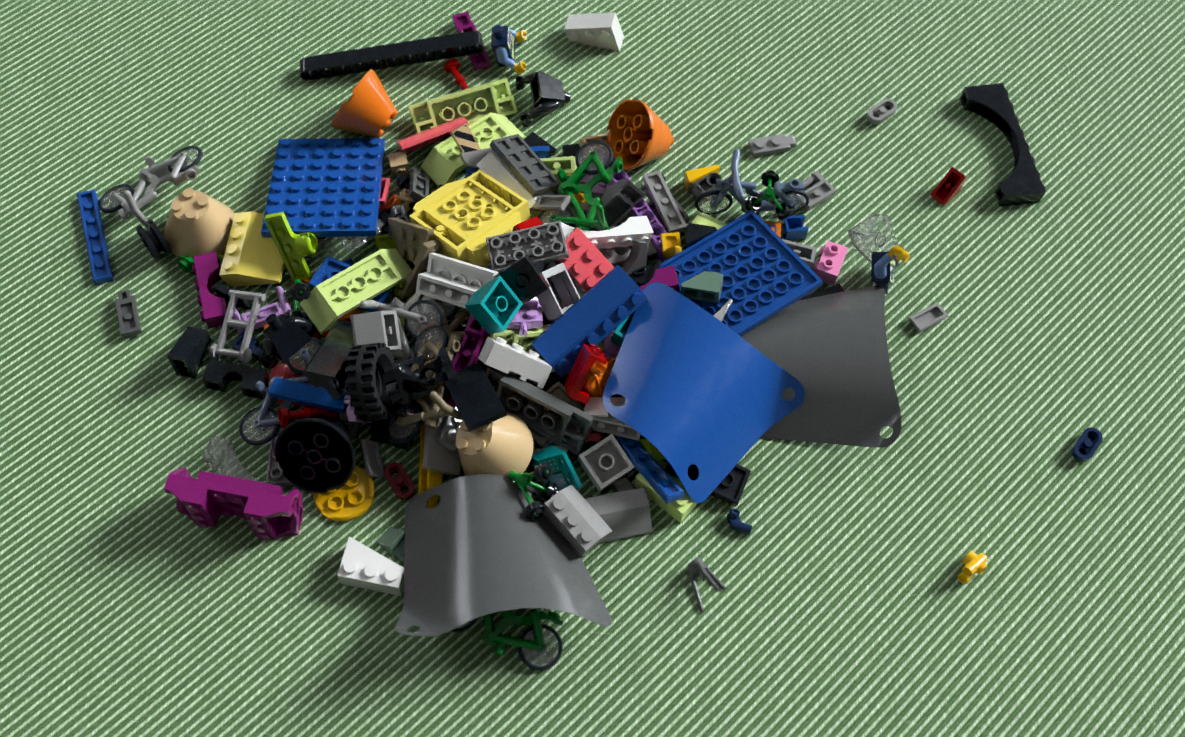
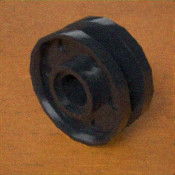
(153, 240)

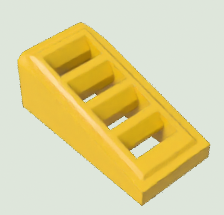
(697, 174)

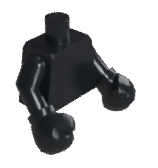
(284, 338)

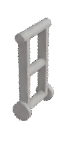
(245, 352)

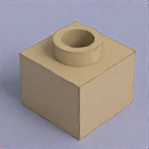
(398, 163)

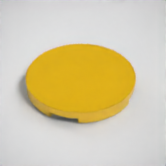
(348, 501)

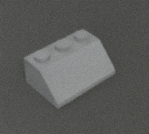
(576, 520)

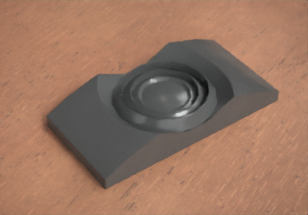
(618, 201)

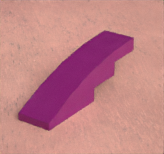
(464, 24)

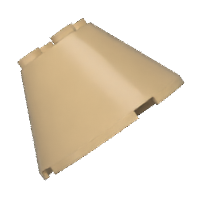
(197, 224)
(495, 447)

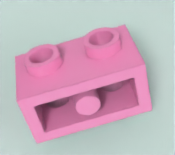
(830, 263)

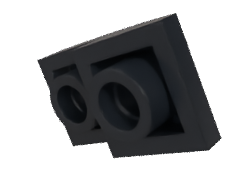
(222, 292)

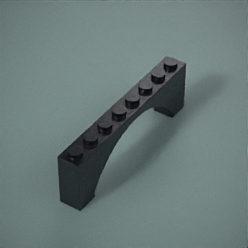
(994, 105)

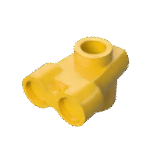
(973, 564)

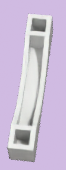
(619, 236)

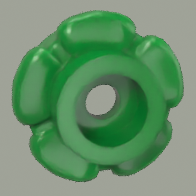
(186, 263)

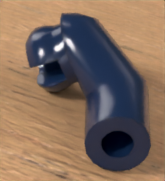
(735, 522)

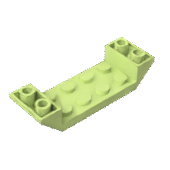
(444, 158)
(351, 286)

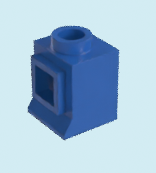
(793, 227)

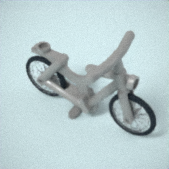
(179, 168)
(417, 318)

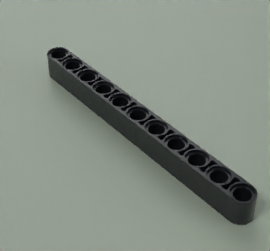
(391, 55)

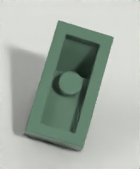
(394, 542)

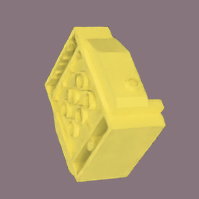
(468, 213)

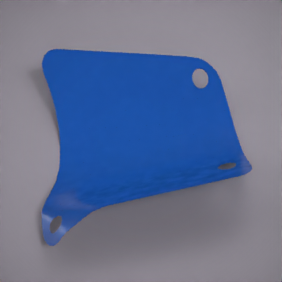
(695, 388)

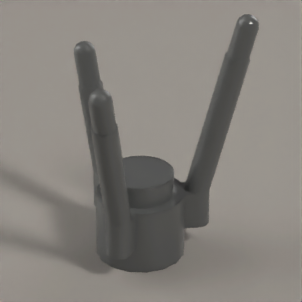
(397, 211)
(701, 570)

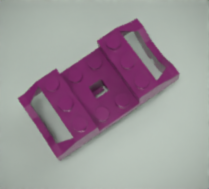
(254, 501)

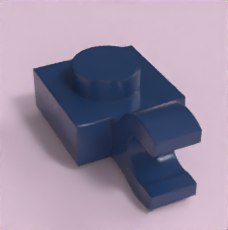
(236, 345)

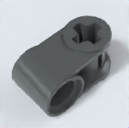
(704, 184)

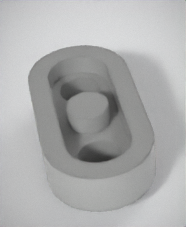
(878, 113)

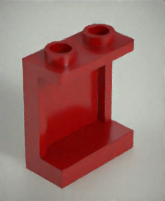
(581, 370)

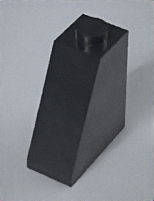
(189, 352)

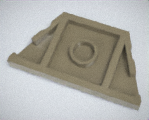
(409, 237)

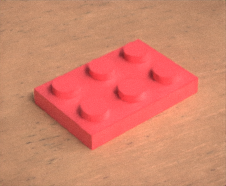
(585, 261)

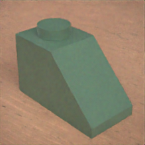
(703, 287)

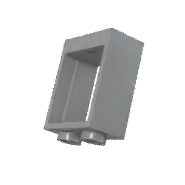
(565, 289)

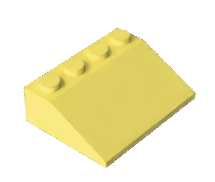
(249, 256)

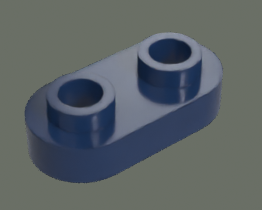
(1086, 446)

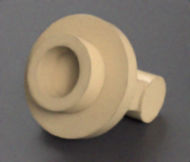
(404, 196)

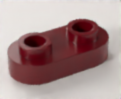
(400, 482)

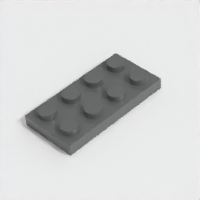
(525, 164)

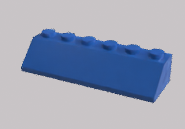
(589, 319)

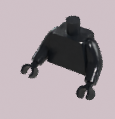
(546, 95)

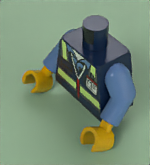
(504, 47)
(884, 266)

